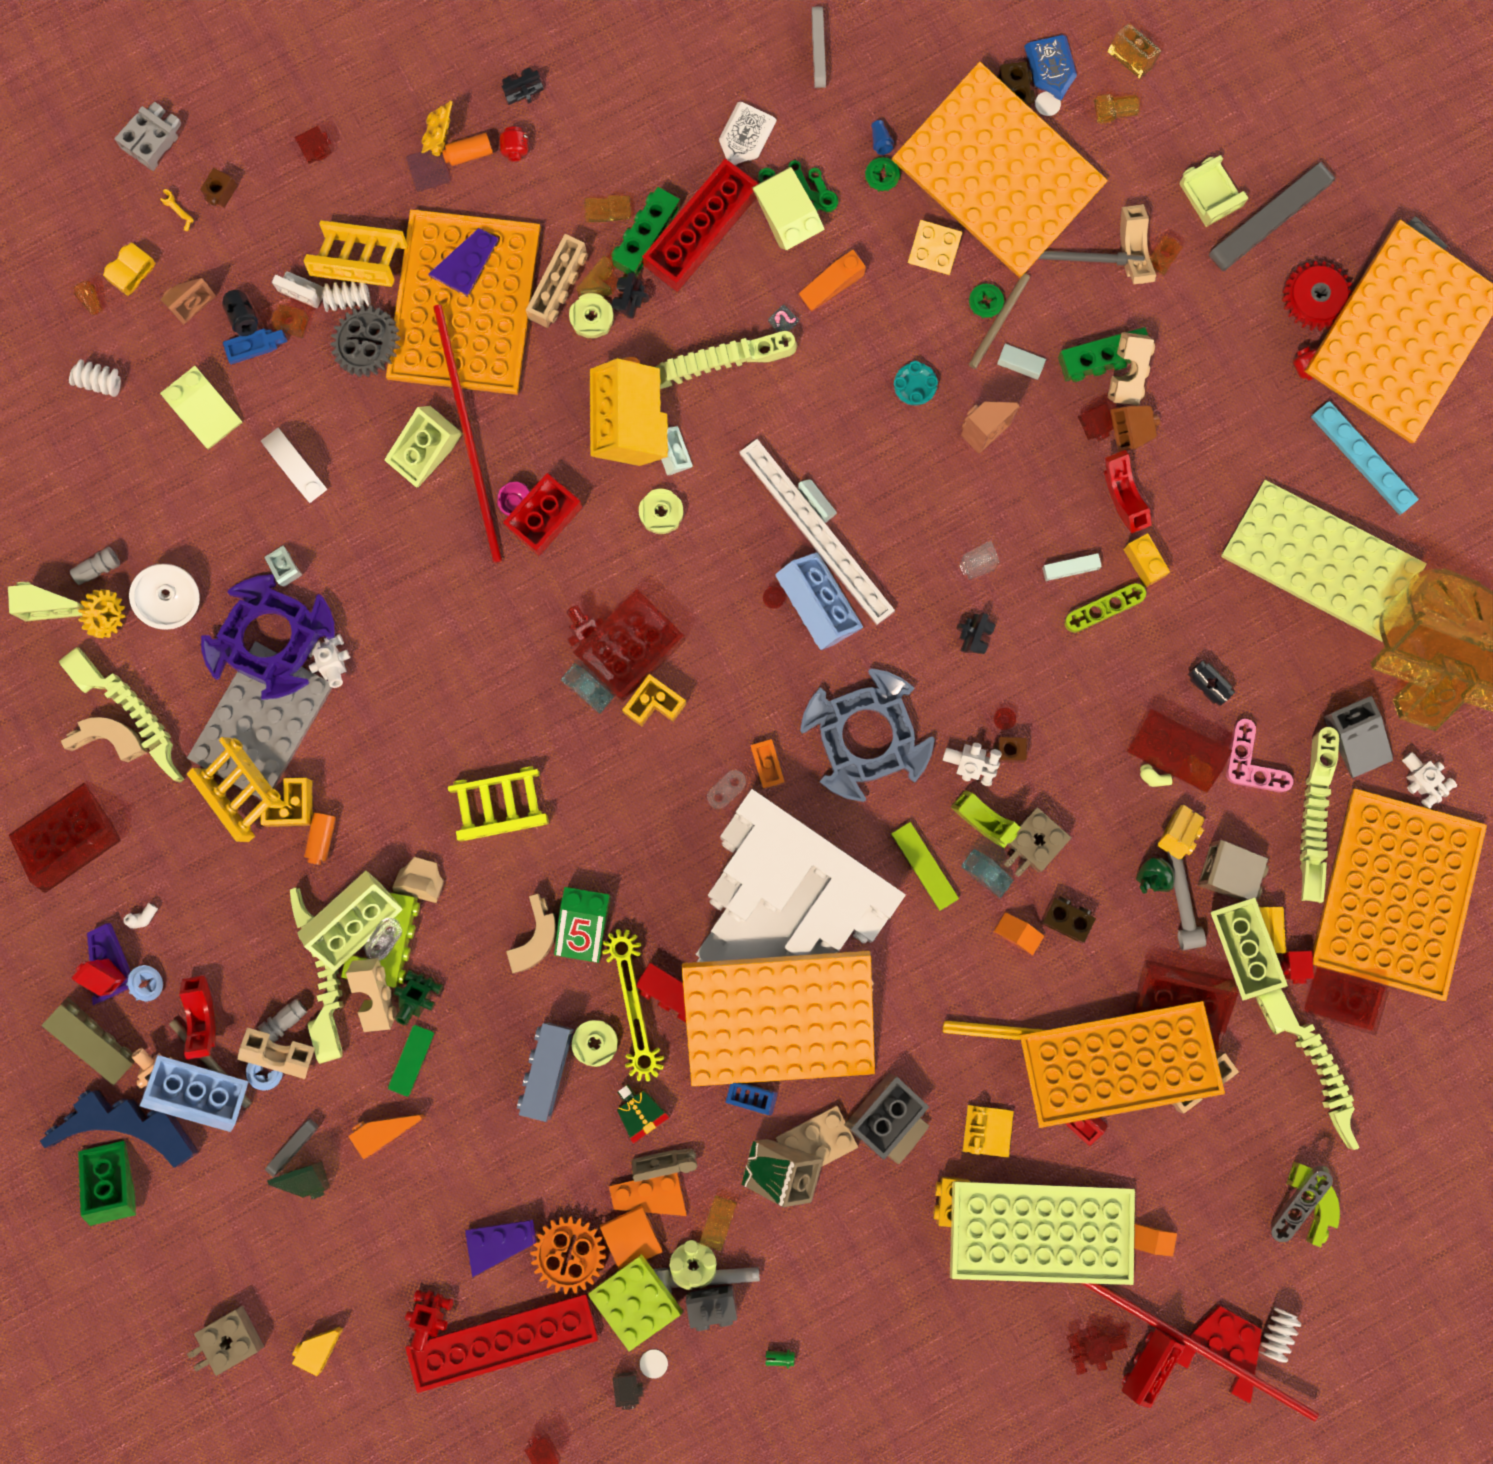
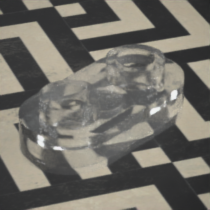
(726, 789)
(384, 938)

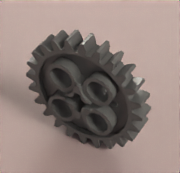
(369, 321)

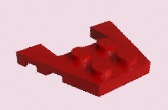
(1232, 1339)

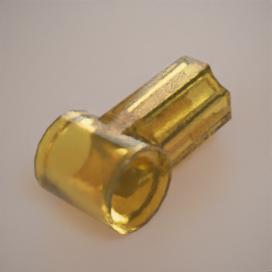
(1110, 108)

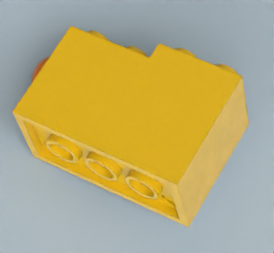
(627, 413)

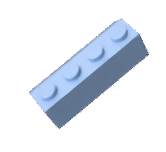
(818, 600)
(194, 1093)

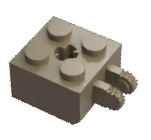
(1037, 855)
(217, 1350)

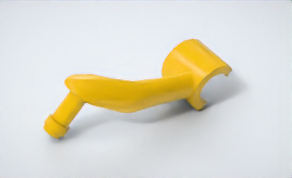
(171, 202)

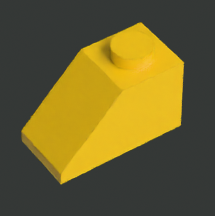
(316, 1350)

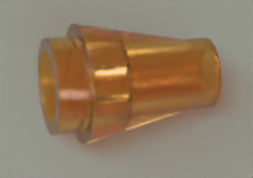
(87, 295)

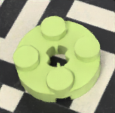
(582, 307)
(669, 521)
(601, 1031)
(688, 1253)

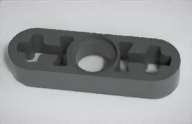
(291, 1148)

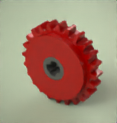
(1302, 293)

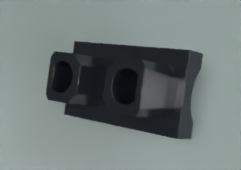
(522, 87)
(632, 296)
(972, 632)

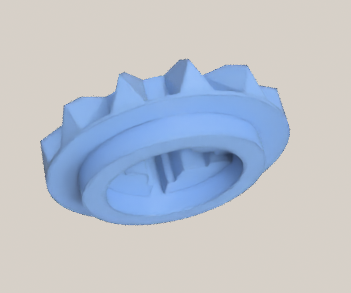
(153, 987)
(259, 1081)

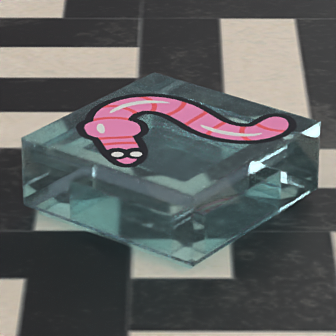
(783, 319)

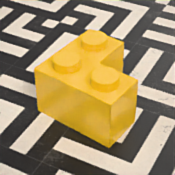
(653, 696)
(297, 806)

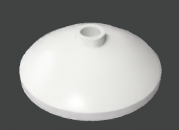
(159, 609)

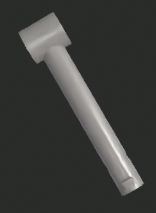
(1190, 936)
(724, 1276)

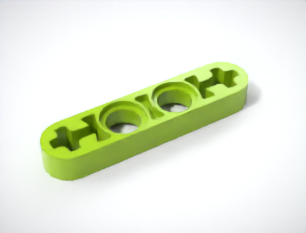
(1104, 606)

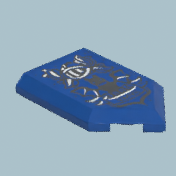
(1051, 65)

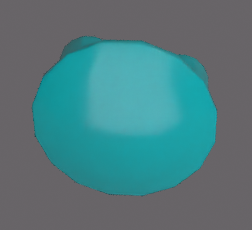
(915, 383)

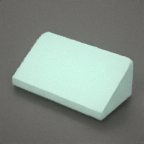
(1021, 361)
(677, 453)
(816, 500)

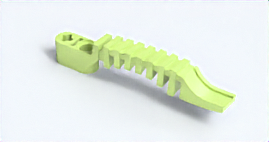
(725, 355)
(87, 677)
(1318, 789)
(1280, 1019)
(323, 1029)

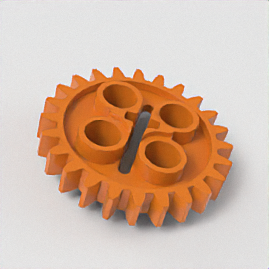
(588, 1261)

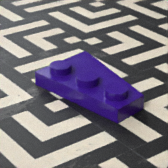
(466, 262)

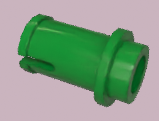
(781, 1358)

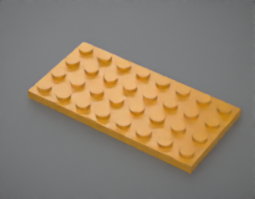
(1121, 1064)

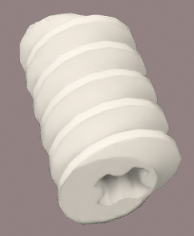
(344, 295)
(95, 379)
(1280, 1335)

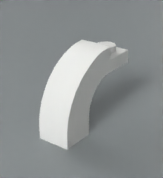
(293, 465)

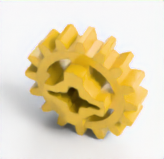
(101, 624)

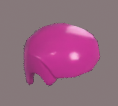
(511, 496)

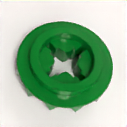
(875, 167)
(990, 292)

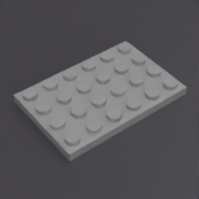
(266, 728)

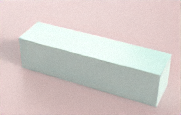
(1071, 567)

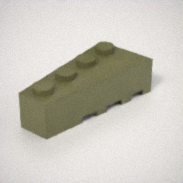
(89, 1041)

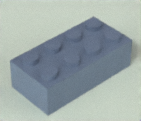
(546, 1071)

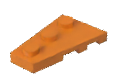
(656, 1195)

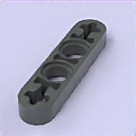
(1303, 1205)

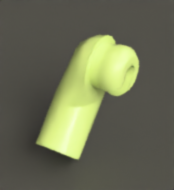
(1153, 778)

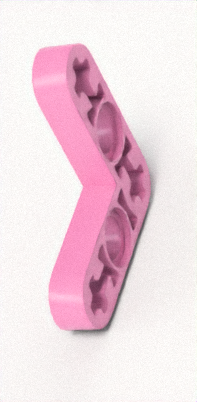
(1248, 770)

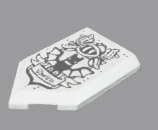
(745, 133)

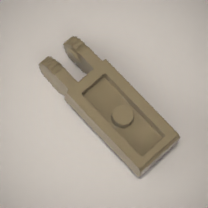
(663, 1164)

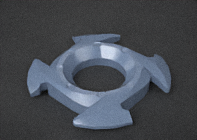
(852, 769)

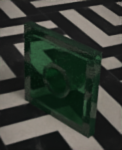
(303, 1181)

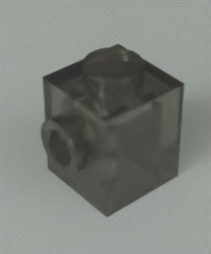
(627, 1390)

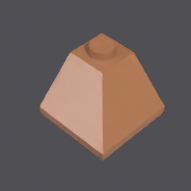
(188, 299)

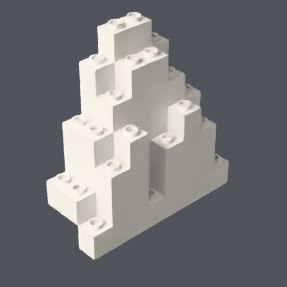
(790, 890)

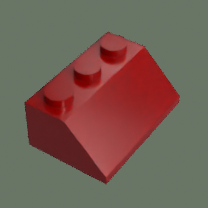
(543, 514)
(1152, 1368)

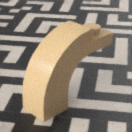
(1134, 242)
(124, 739)
(542, 941)

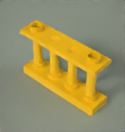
(351, 270)
(216, 795)

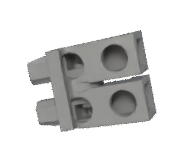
(148, 136)

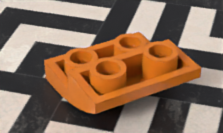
(630, 1237)

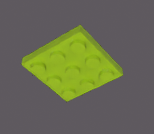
(635, 1302)

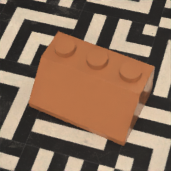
(987, 423)

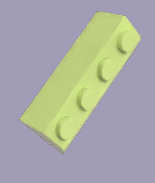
(348, 921)
(1249, 949)

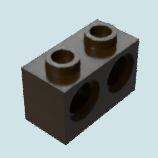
(1018, 87)
(1066, 924)

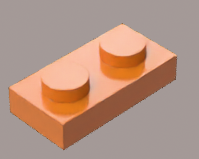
(767, 764)

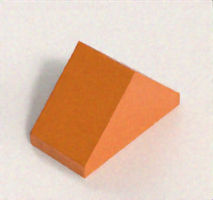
(1019, 933)
(1154, 1240)

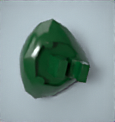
(1156, 875)

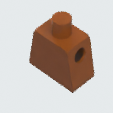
(1134, 426)

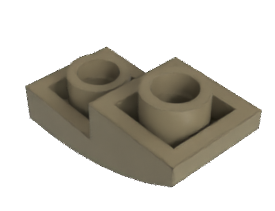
(909, 1141)

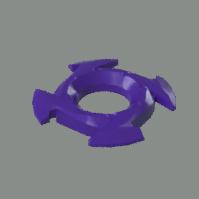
(278, 669)

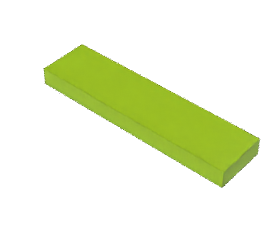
(924, 866)

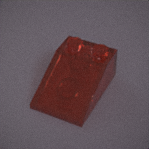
(1347, 1001)

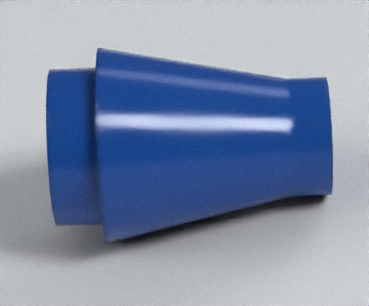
(882, 140)

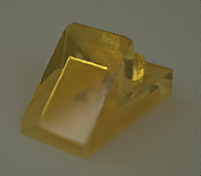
(593, 281)

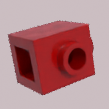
(1298, 966)

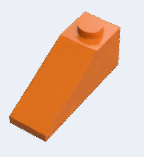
(833, 280)
(376, 1134)

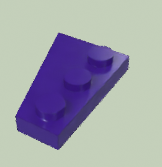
(105, 945)
(497, 1243)

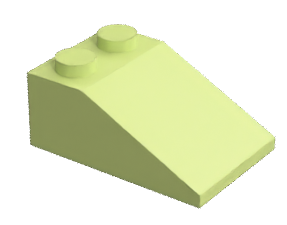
(788, 209)
(201, 407)
(422, 445)
(34, 603)

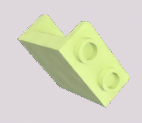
(1211, 191)

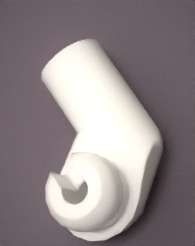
(140, 919)

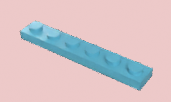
(1364, 458)

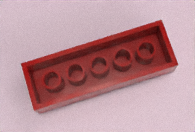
(700, 225)

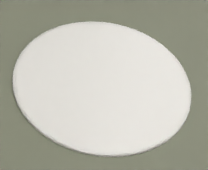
(1047, 104)
(653, 1364)

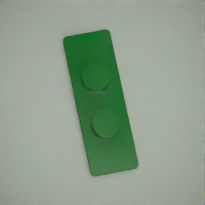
(411, 1060)

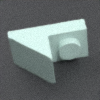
(282, 566)

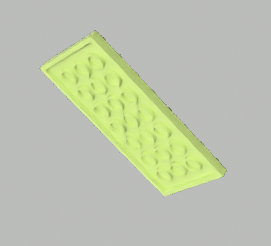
(1320, 558)
(1042, 1233)

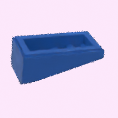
(772, 1096)

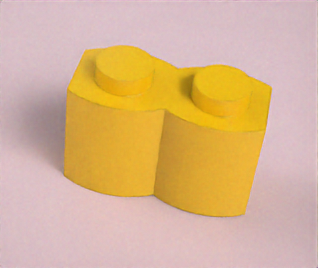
(129, 268)

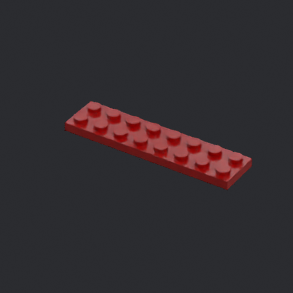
(502, 1343)

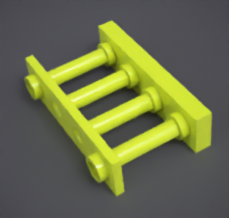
(513, 822)

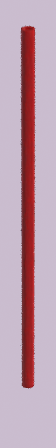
(467, 433)
(1203, 1350)

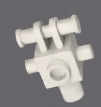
(329, 660)
(973, 762)
(1426, 777)

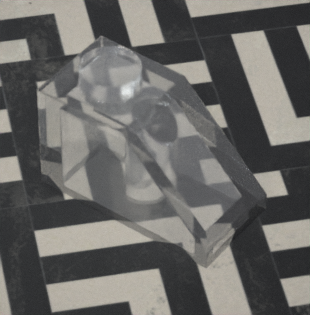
(979, 561)

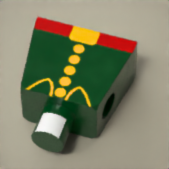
(640, 1113)

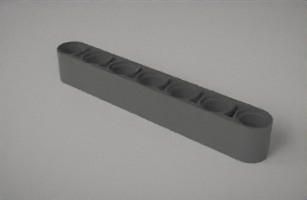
(1272, 216)

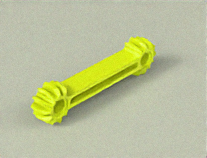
(633, 1005)

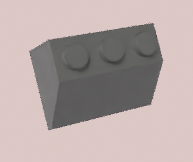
(886, 1115)

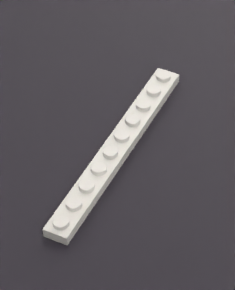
(817, 532)

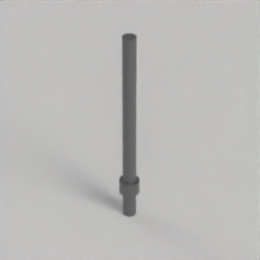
(1120, 258)

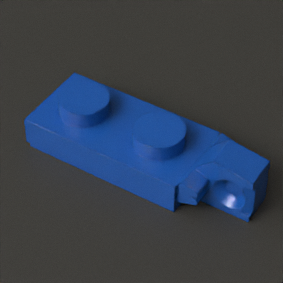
(254, 345)

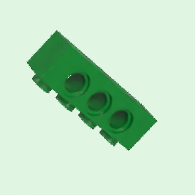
(656, 201)
(1075, 371)

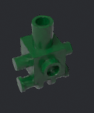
(415, 996)

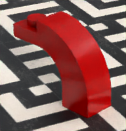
(1124, 493)
(199, 1015)

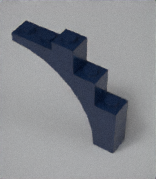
(95, 1113)

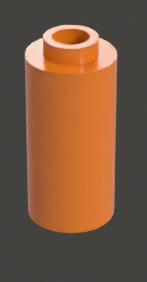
(467, 149)
(319, 838)

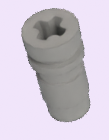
(93, 567)
(283, 1020)

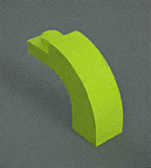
(985, 820)
(1326, 1211)

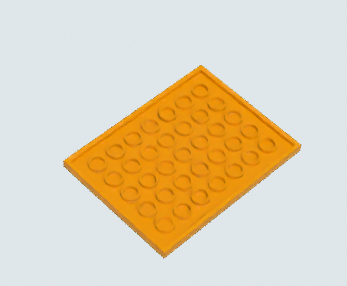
(999, 169)
(486, 326)
(1404, 332)
(1398, 894)
(779, 1018)

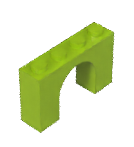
(394, 961)

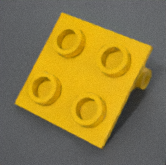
(438, 124)
(935, 247)
(988, 1131)

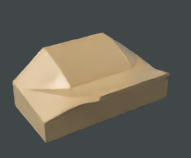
(419, 880)

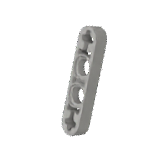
(818, 47)

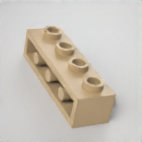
(556, 281)

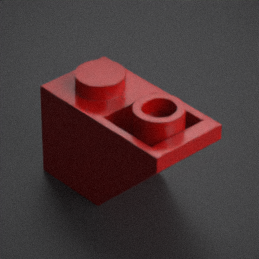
(99, 976)

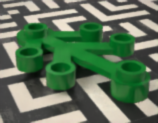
(818, 198)

